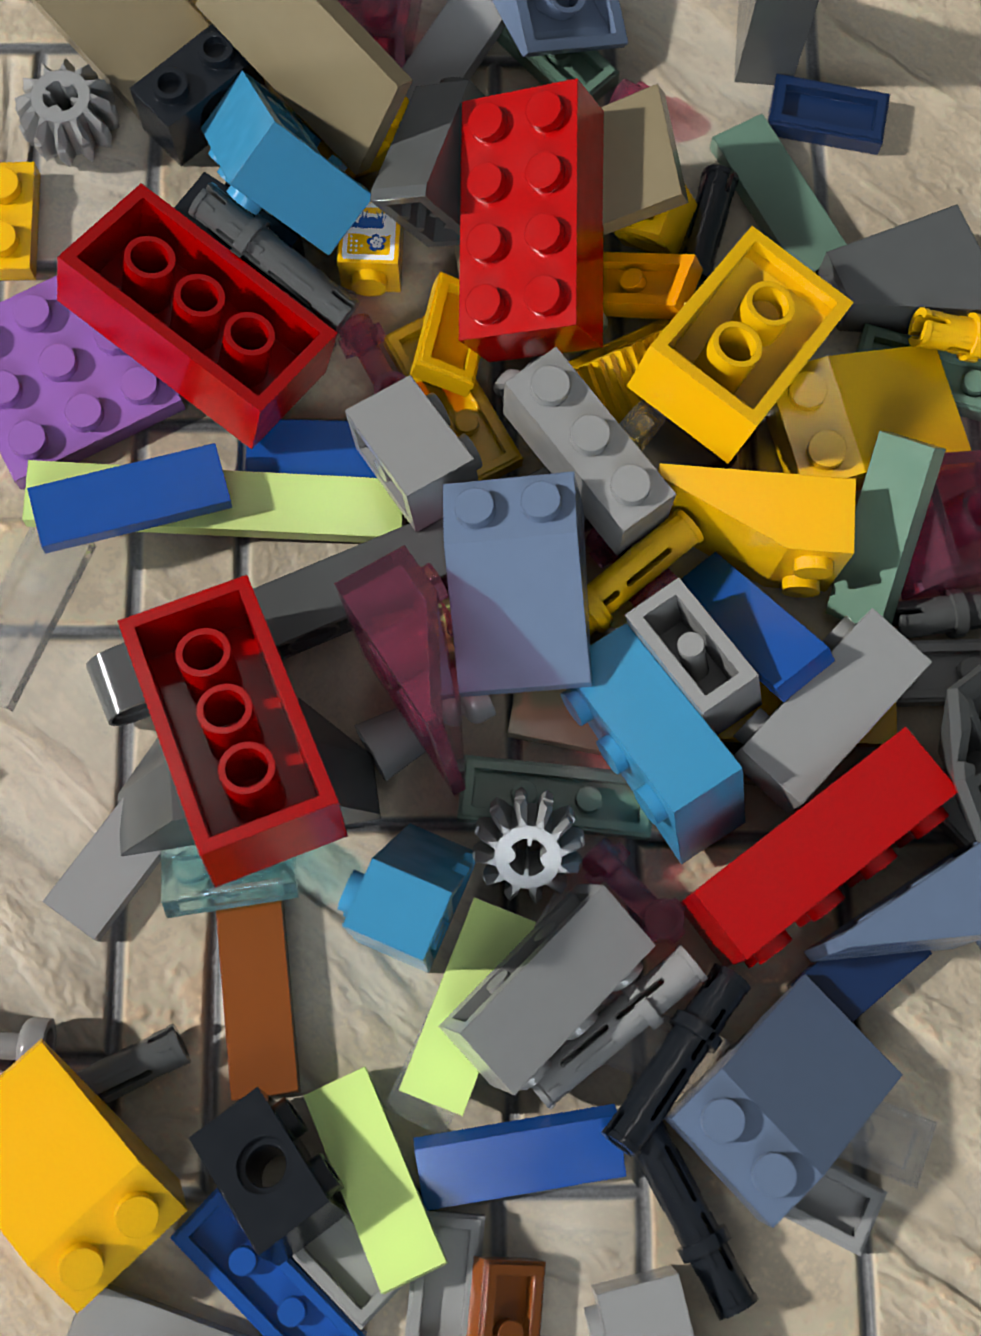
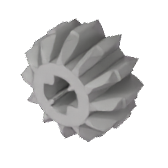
(67, 112)
(525, 867)

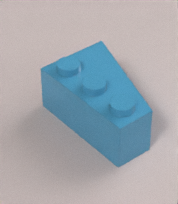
(276, 165)
(659, 745)
(407, 896)

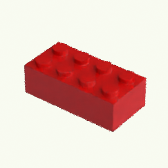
(531, 222)
(194, 314)
(232, 731)
(827, 842)

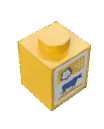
(371, 254)

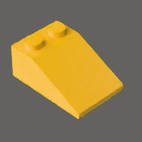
(738, 344)
(842, 401)
(770, 524)
(76, 1180)

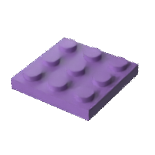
(67, 385)

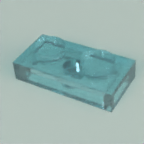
(189, 889)

